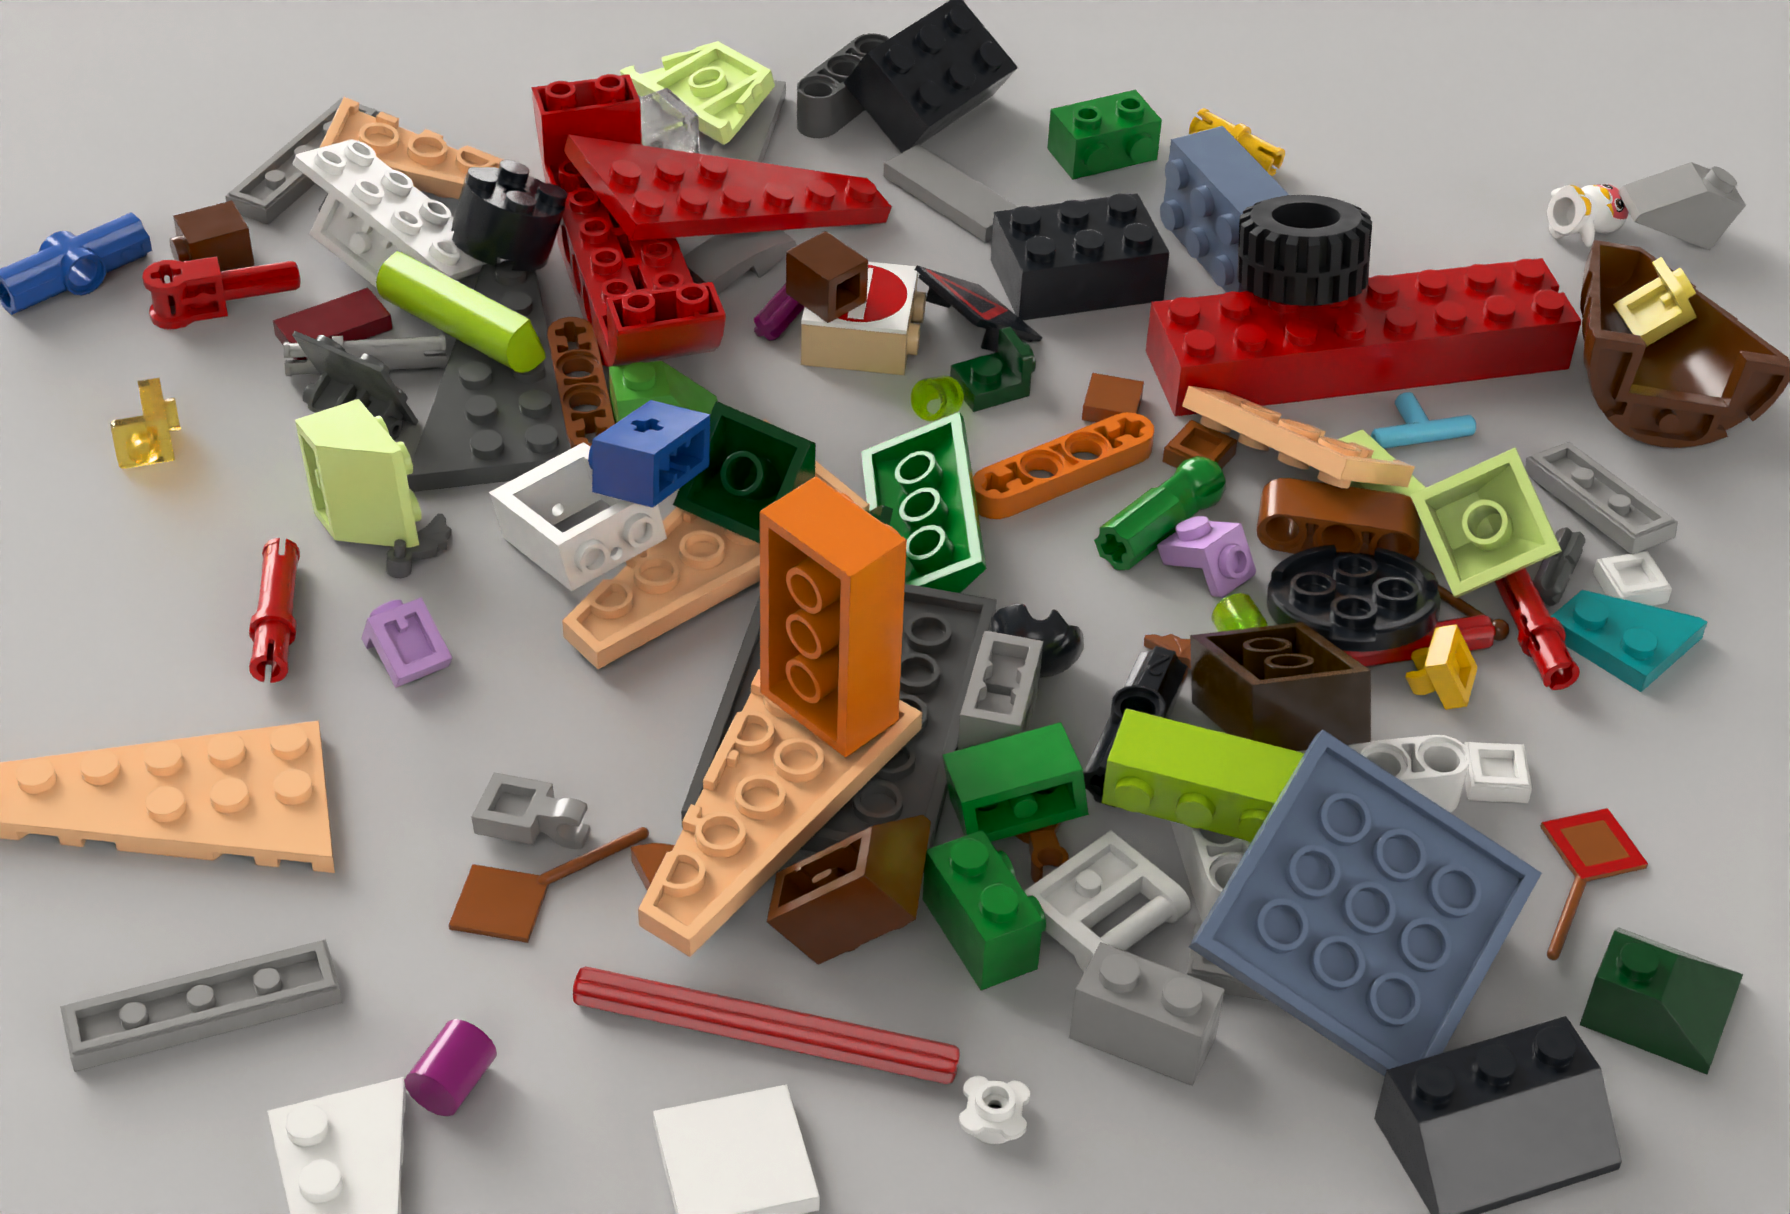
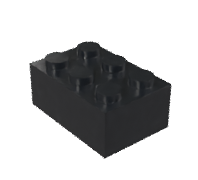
(930, 74)
(1079, 256)

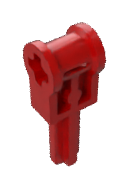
(202, 290)

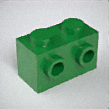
(1104, 134)
(1016, 783)
(983, 909)

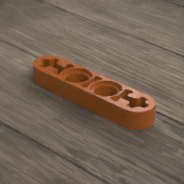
(579, 390)

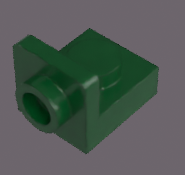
(997, 376)

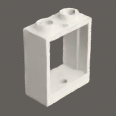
(556, 491)

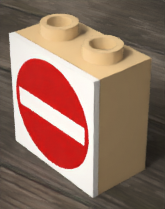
(874, 334)

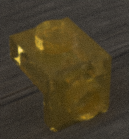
(147, 437)

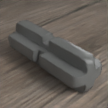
(1555, 570)

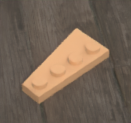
(421, 156)

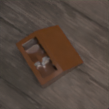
(852, 889)

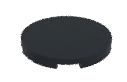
(1355, 597)

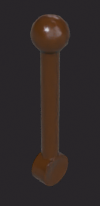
(1501, 626)

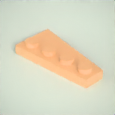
(1297, 442)

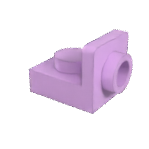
(406, 640)

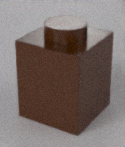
(213, 233)
(826, 276)

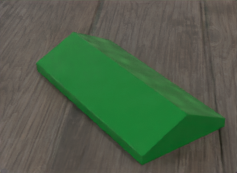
(932, 500)

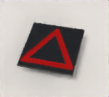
(975, 305)

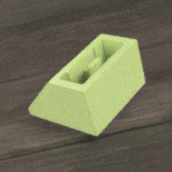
(358, 476)

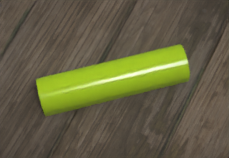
(460, 312)

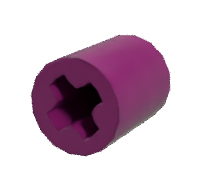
(450, 1067)

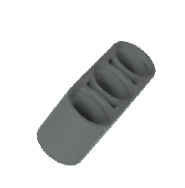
(823, 98)

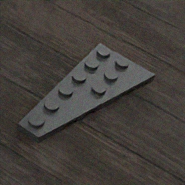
(486, 416)

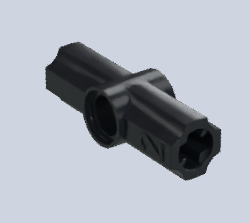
(1150, 689)

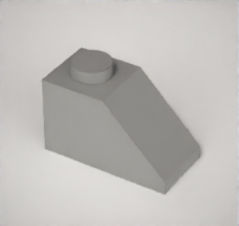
(1685, 203)

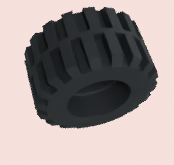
(1304, 250)

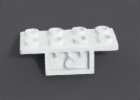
(379, 212)

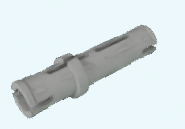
(394, 353)

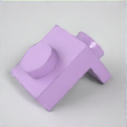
(1215, 548)

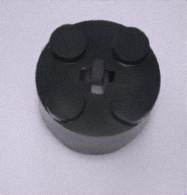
(508, 216)

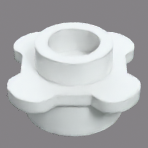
(993, 1124)

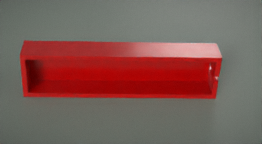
(1388, 338)

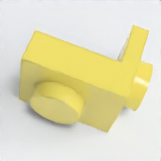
(1659, 305)

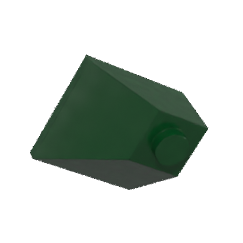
(1661, 1000)

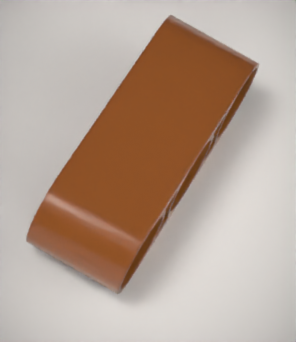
(1356, 520)

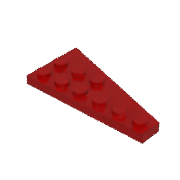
(696, 194)

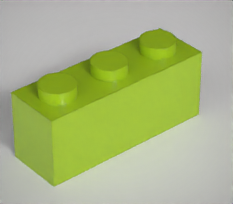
(1195, 775)

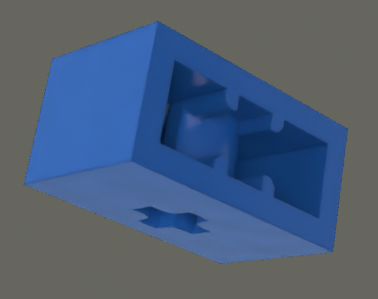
(650, 453)

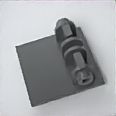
(353, 378)

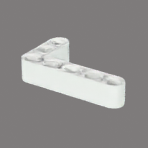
(1426, 763)

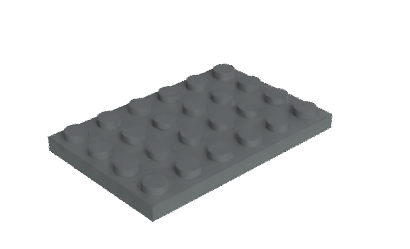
(936, 666)

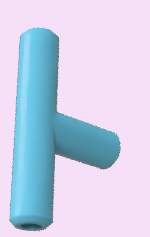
(1419, 428)

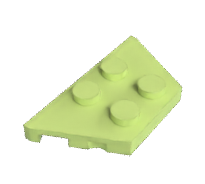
(713, 83)

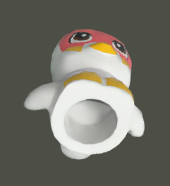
(1585, 211)

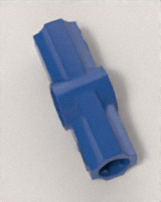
(72, 262)

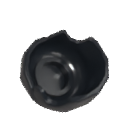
(1060, 641)

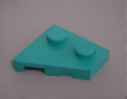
(1627, 636)

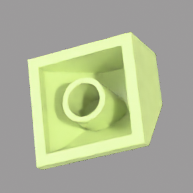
(1485, 523)

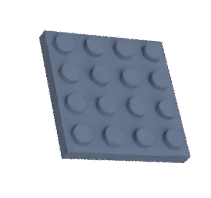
(1365, 909)

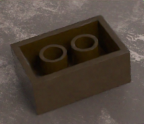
(1280, 686)

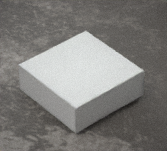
(1633, 578)
(1497, 773)

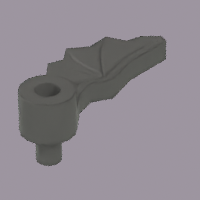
(431, 541)

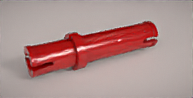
(273, 624)
(1539, 633)

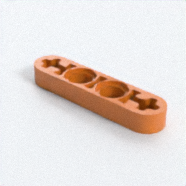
(1009, 489)

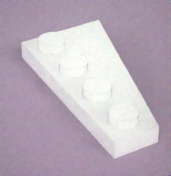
(343, 1150)

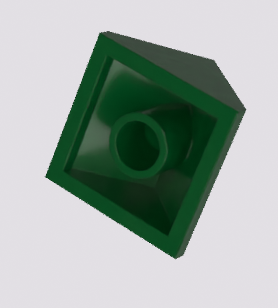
(746, 471)

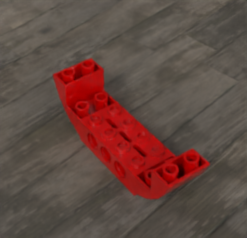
(627, 289)

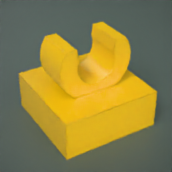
(1444, 668)

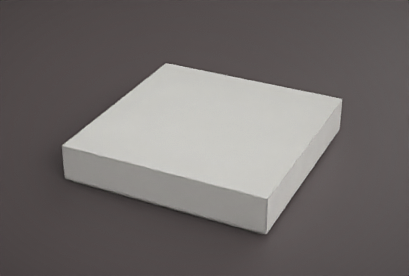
(737, 1155)

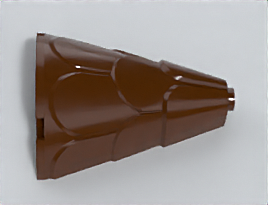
(1687, 382)

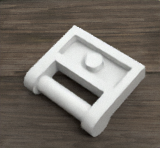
(1098, 884)

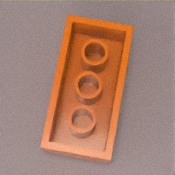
(831, 615)

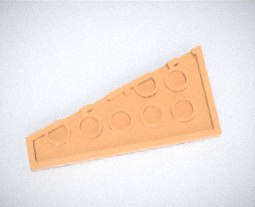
(669, 584)
(182, 797)
(756, 809)

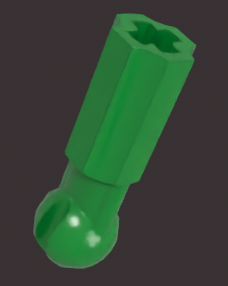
(1156, 513)

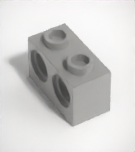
(1000, 689)

